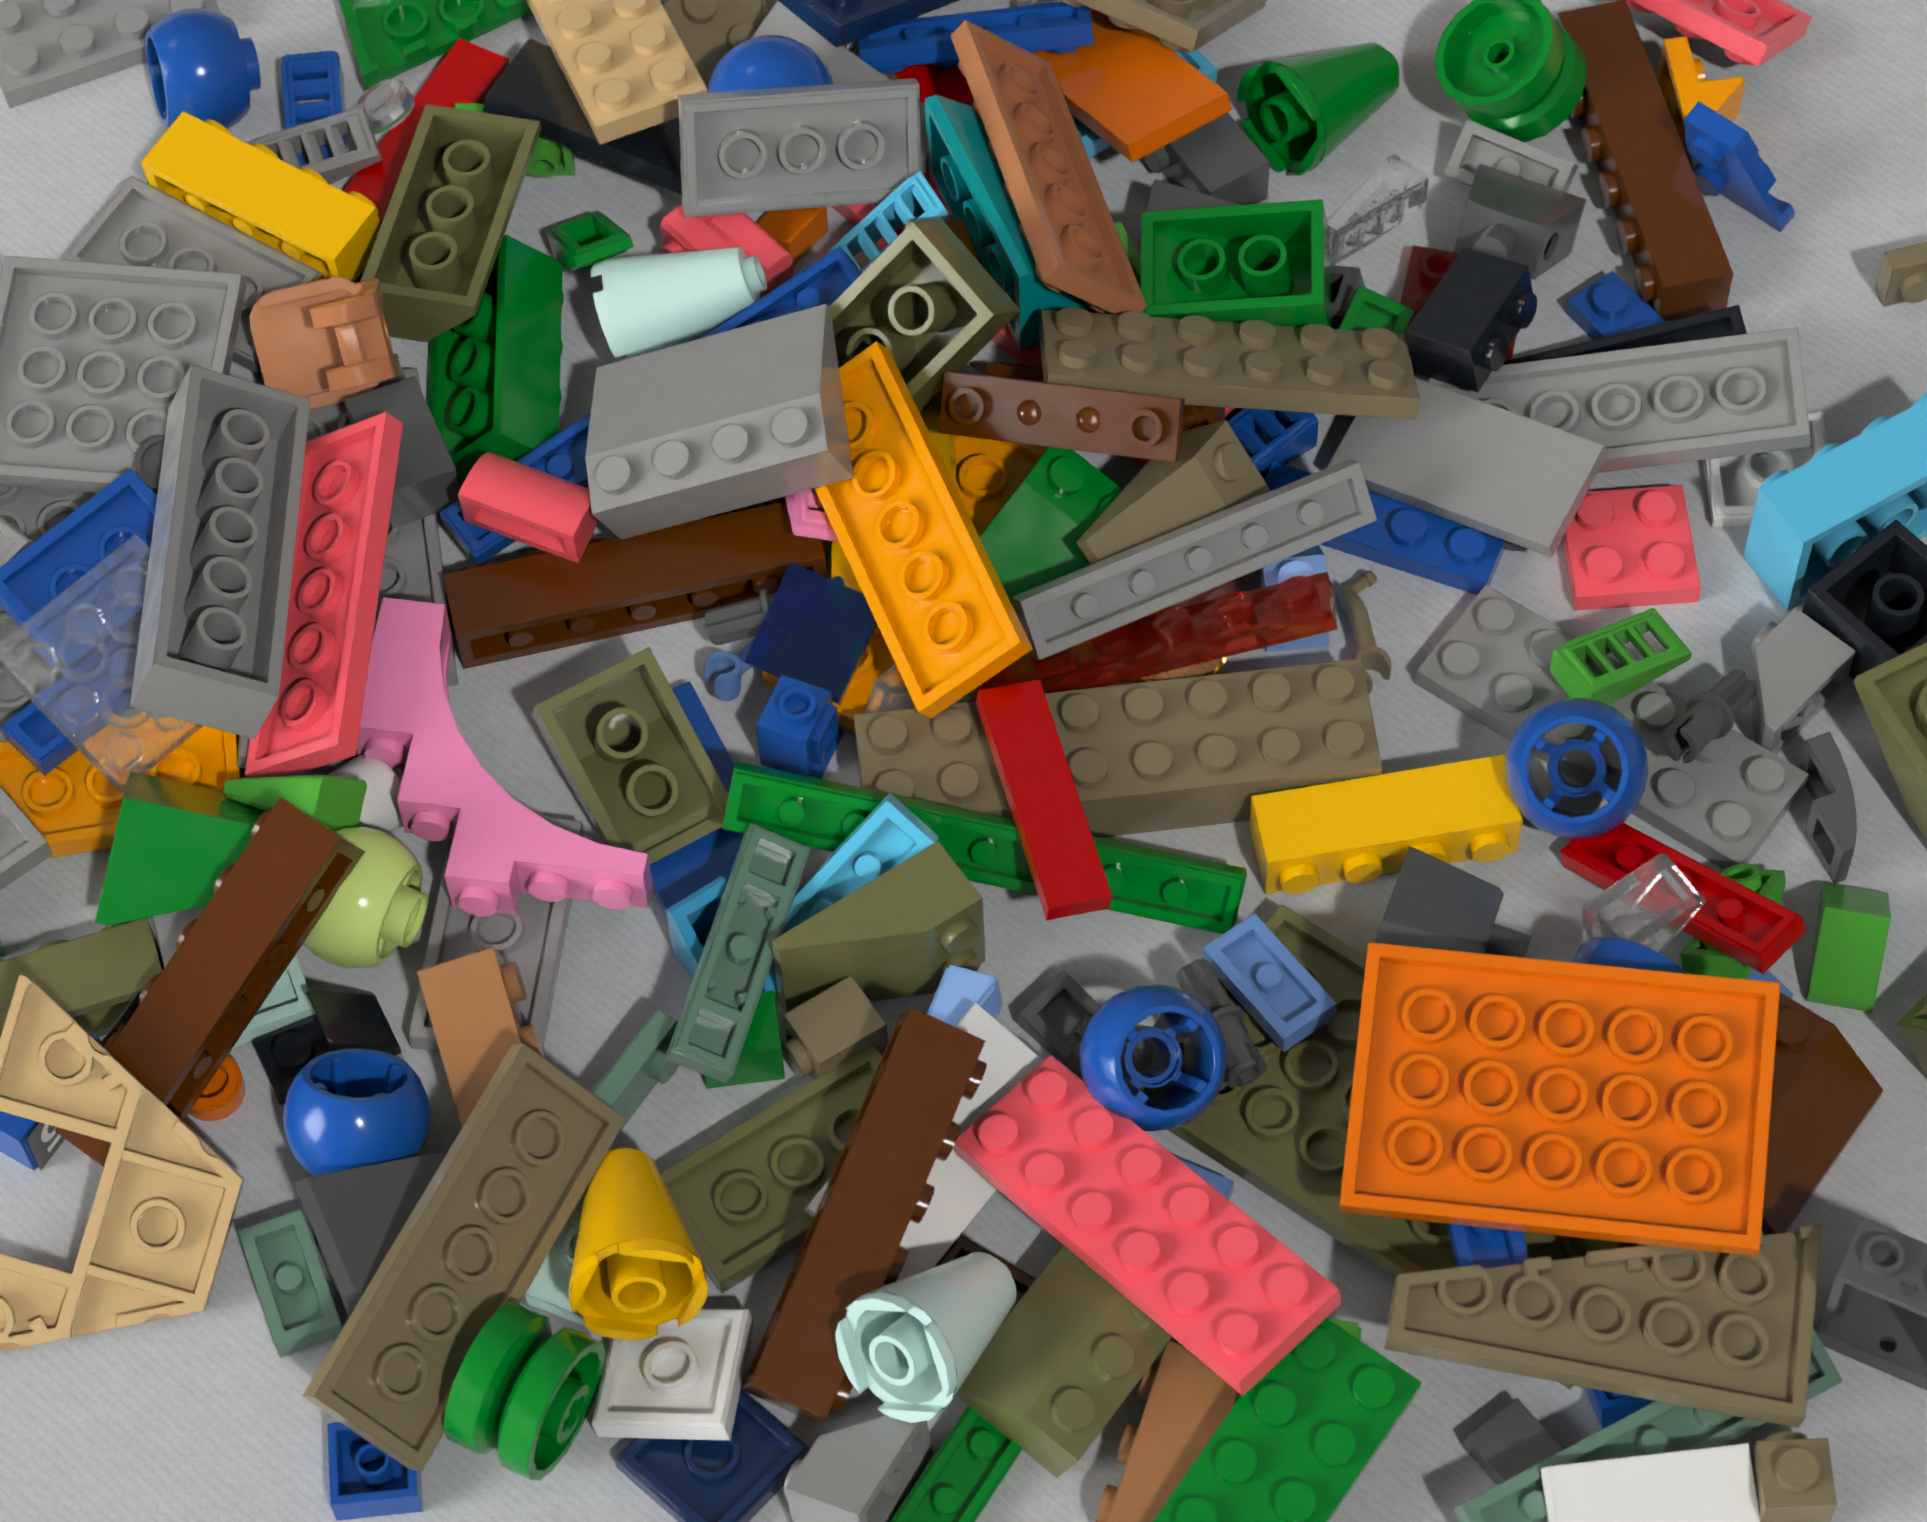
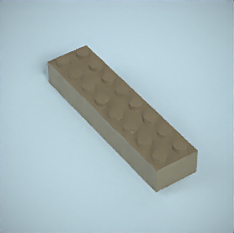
(1147, 749)

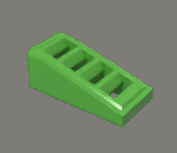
(1572, 659)
(329, 798)

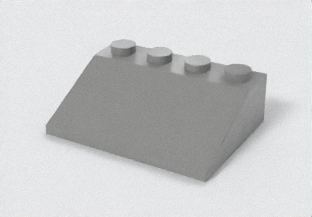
(717, 424)

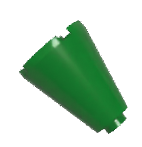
(1314, 101)

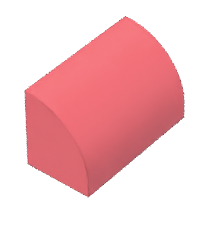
(528, 506)

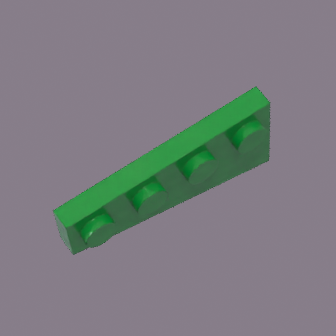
(403, 34)

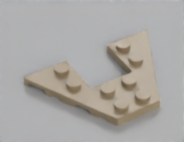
(158, 1203)

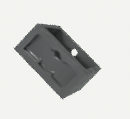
(1871, 1308)

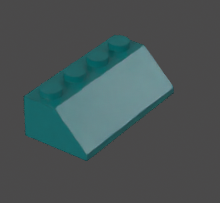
(974, 190)

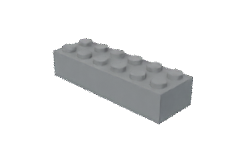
(221, 553)

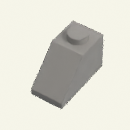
(1796, 675)
(858, 1472)

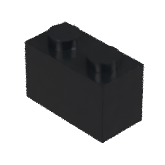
(1471, 319)

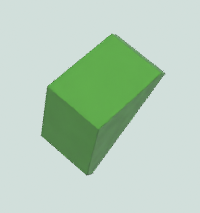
(1848, 946)

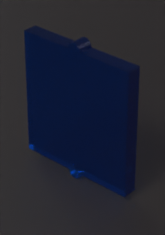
(814, 631)

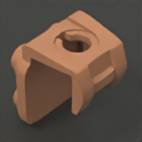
(324, 339)

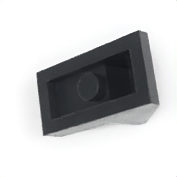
(335, 1024)

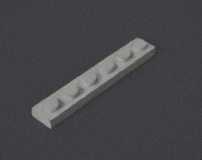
(1194, 558)

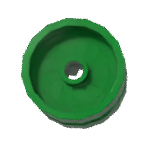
(1511, 67)
(524, 1390)

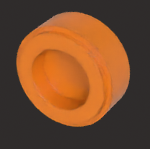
(222, 1093)

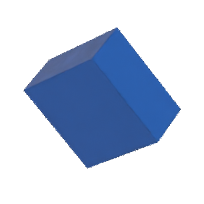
(367, 1479)

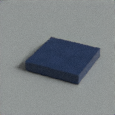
(716, 1476)

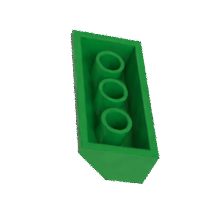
(500, 370)

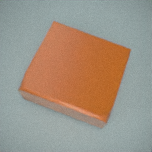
(796, 229)

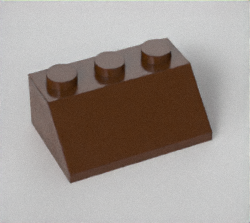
(1815, 1109)

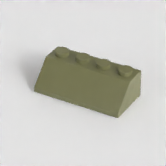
(448, 218)
(1062, 1363)

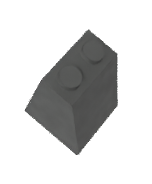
(360, 1215)

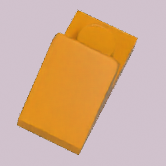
(1685, 84)

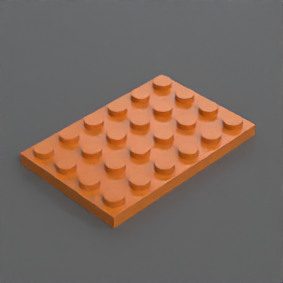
(1561, 1099)

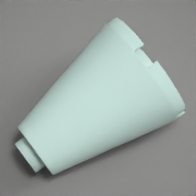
(673, 296)
(924, 1334)

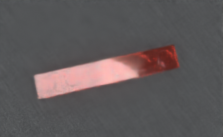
(1184, 637)

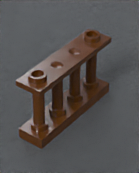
(1021, 408)

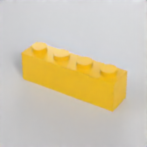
(264, 196)
(1367, 824)

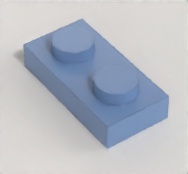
(1269, 982)

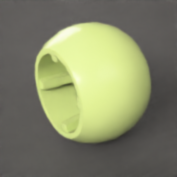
(374, 906)

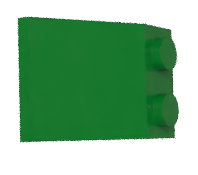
(1238, 263)
(1044, 518)

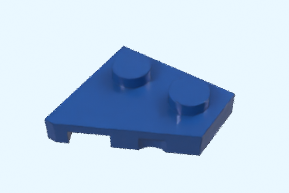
(1730, 165)

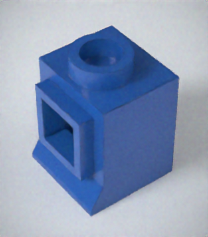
(798, 729)

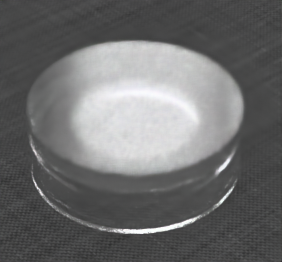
(386, 104)

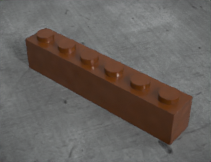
(1645, 169)
(623, 584)
(229, 959)
(866, 1211)

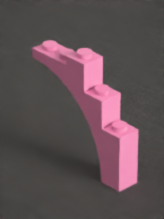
(447, 794)

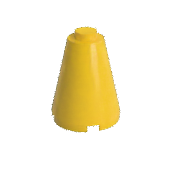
(633, 1253)

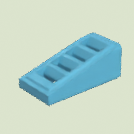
(902, 204)

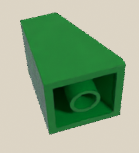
(170, 848)

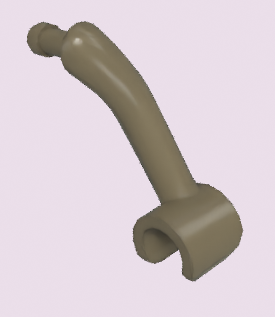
(1372, 656)

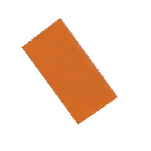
(1134, 89)

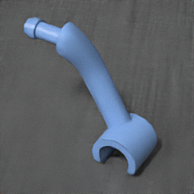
(727, 672)

